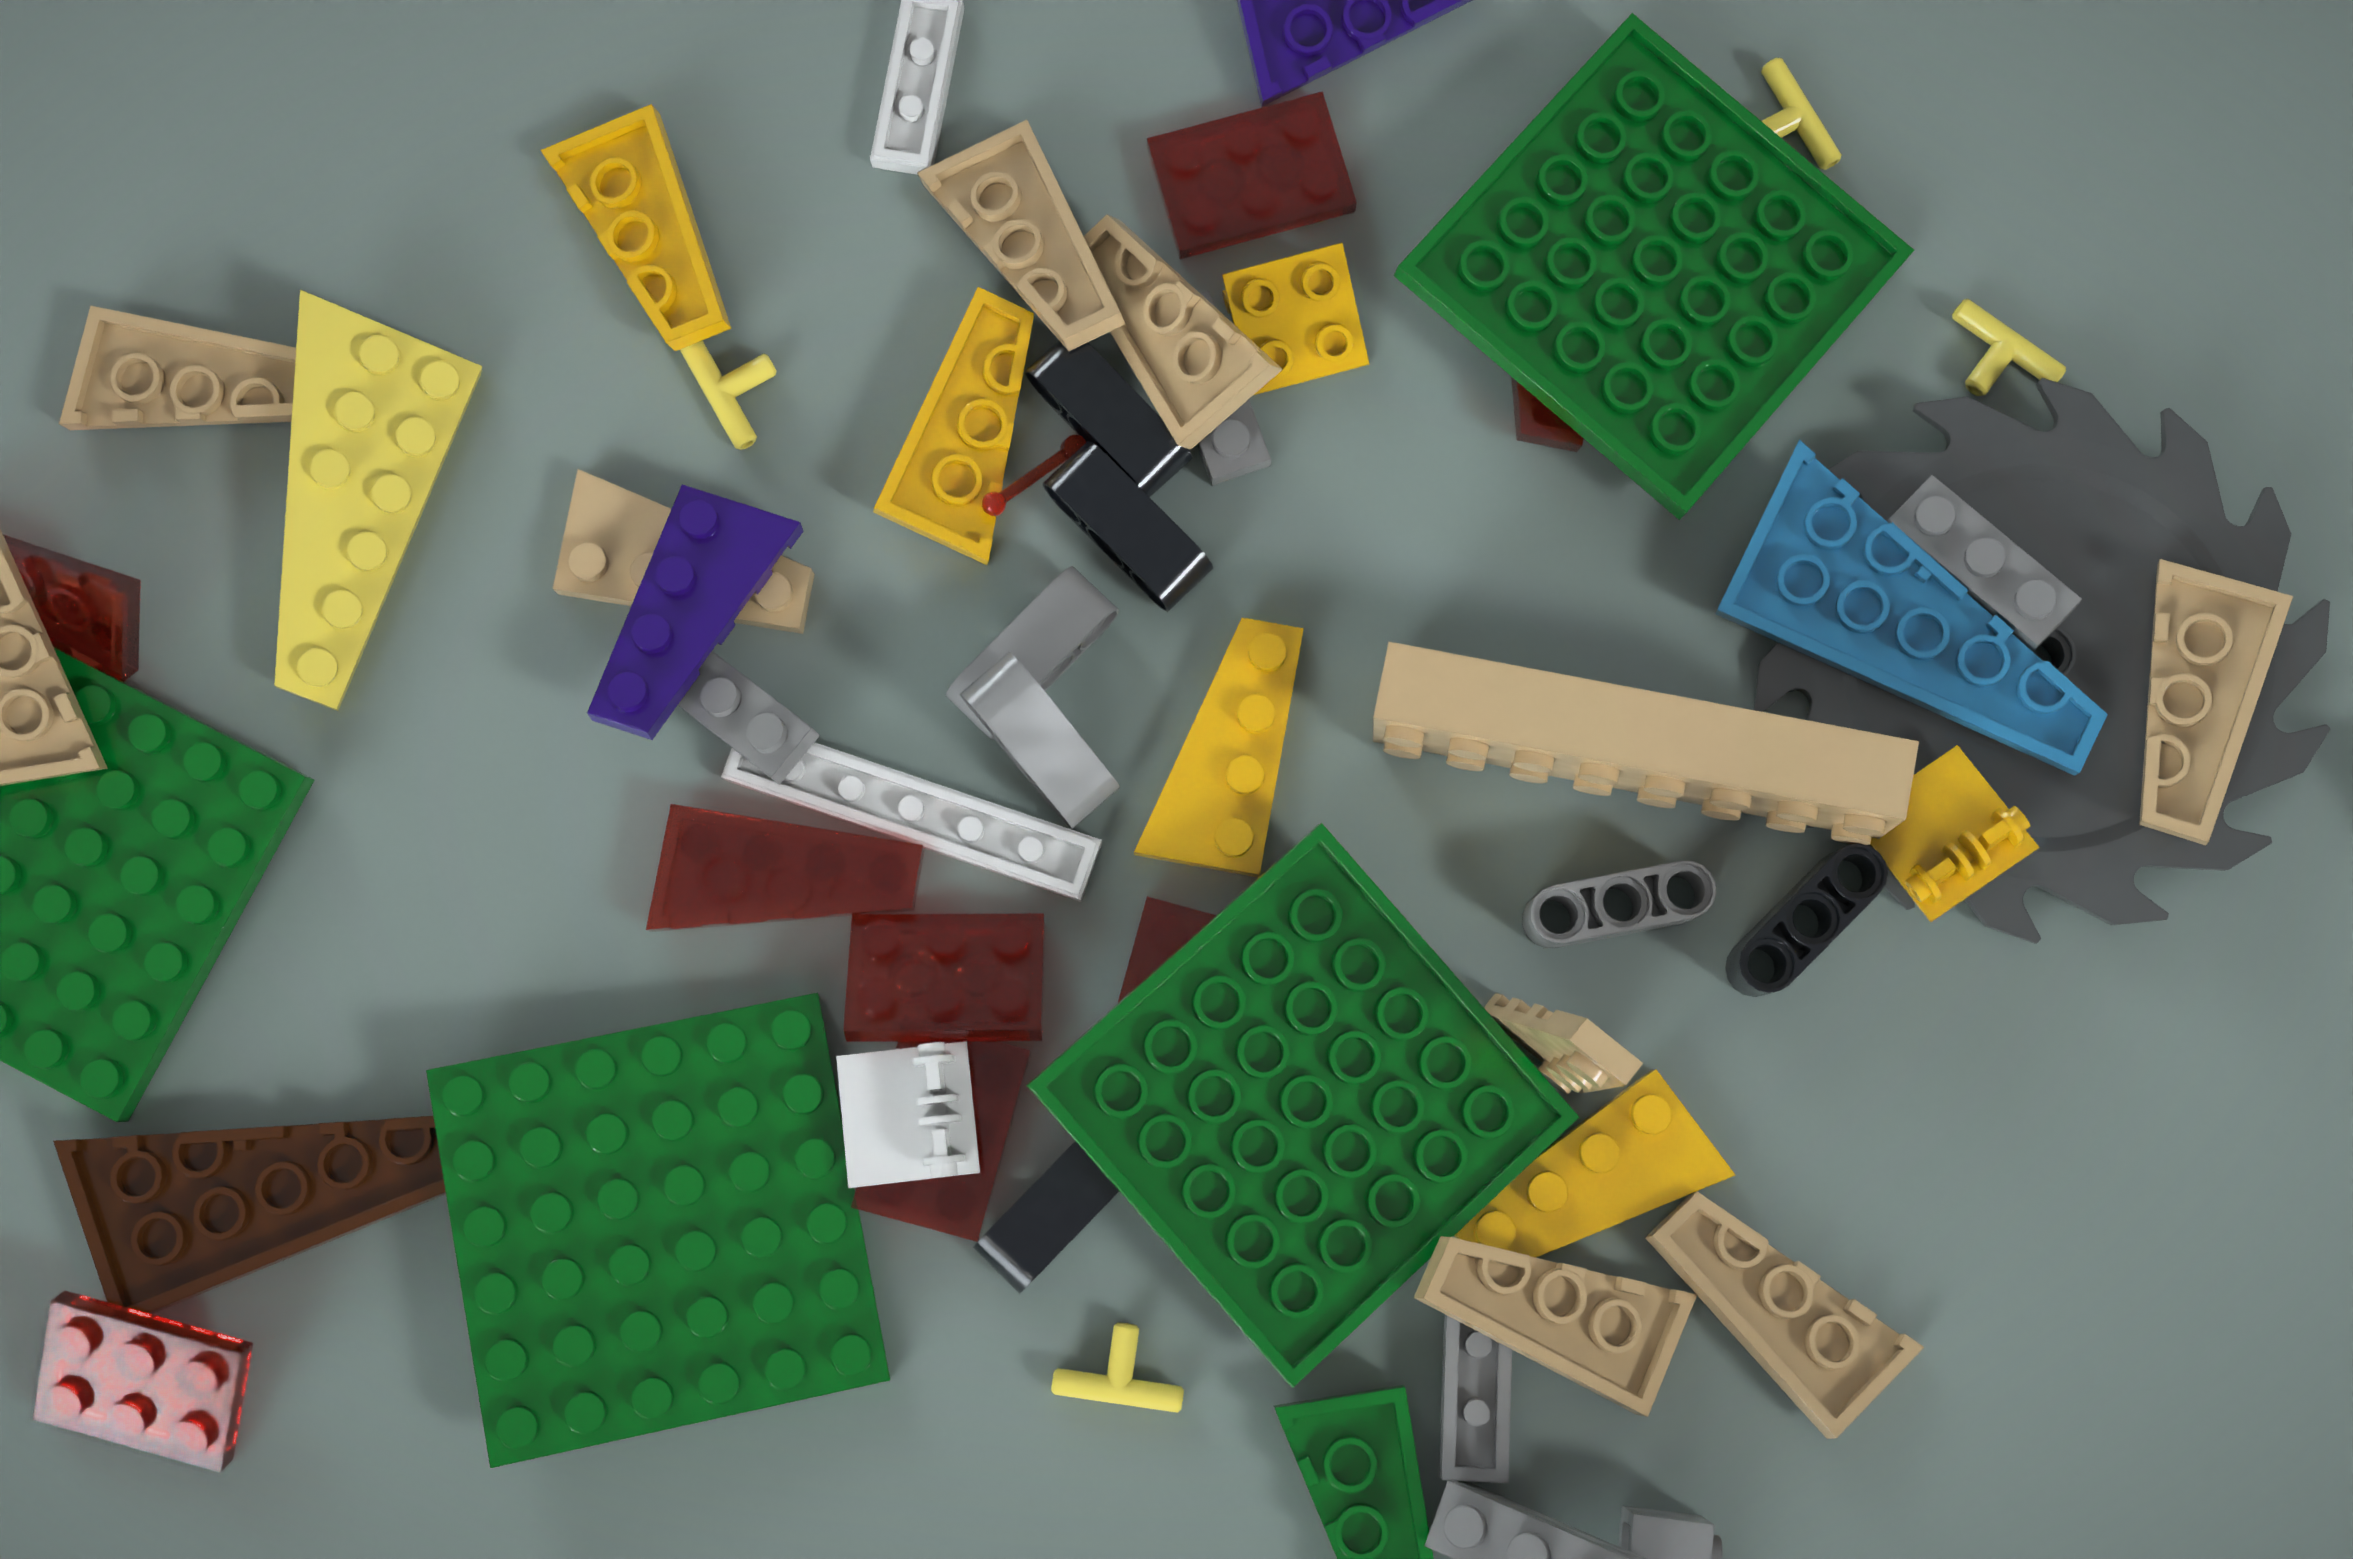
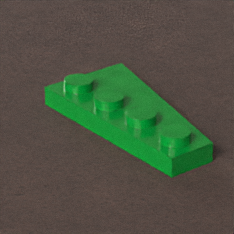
(1361, 1471)

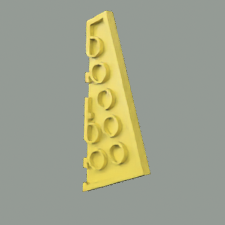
(363, 458)

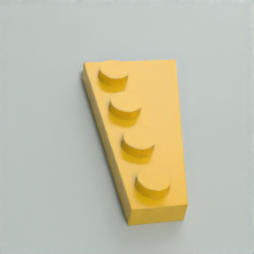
(639, 208)
(963, 431)
(1227, 771)
(1602, 1172)

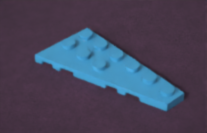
(1880, 608)

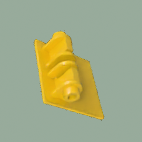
(1299, 314)
(1953, 836)

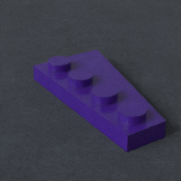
(1309, 38)
(687, 602)

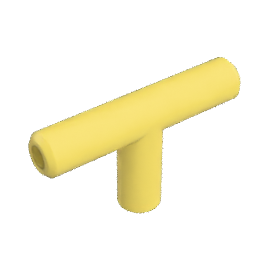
(1798, 115)
(2004, 347)
(724, 389)
(1118, 1384)

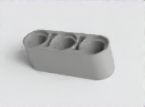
(1044, 635)
(1040, 740)
(1647, 894)

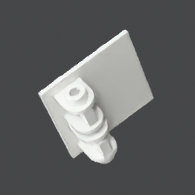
(908, 1114)

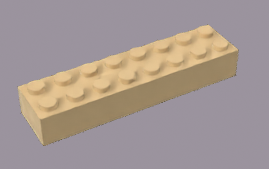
(1643, 744)

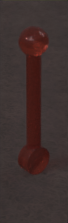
(995, 502)

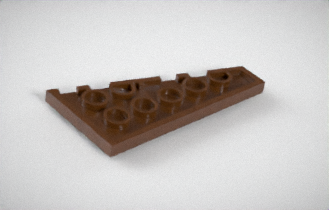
(219, 1204)

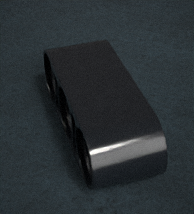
(1108, 413)
(1128, 526)
(1834, 910)
(1046, 1218)

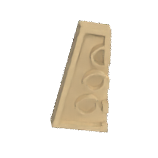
(1023, 225)
(1174, 339)
(174, 374)
(612, 542)
(2204, 683)
(39, 714)
(1571, 1047)
(1575, 1321)
(1801, 1331)

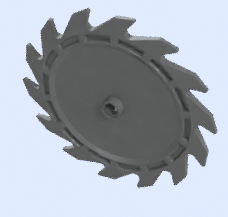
(2099, 524)

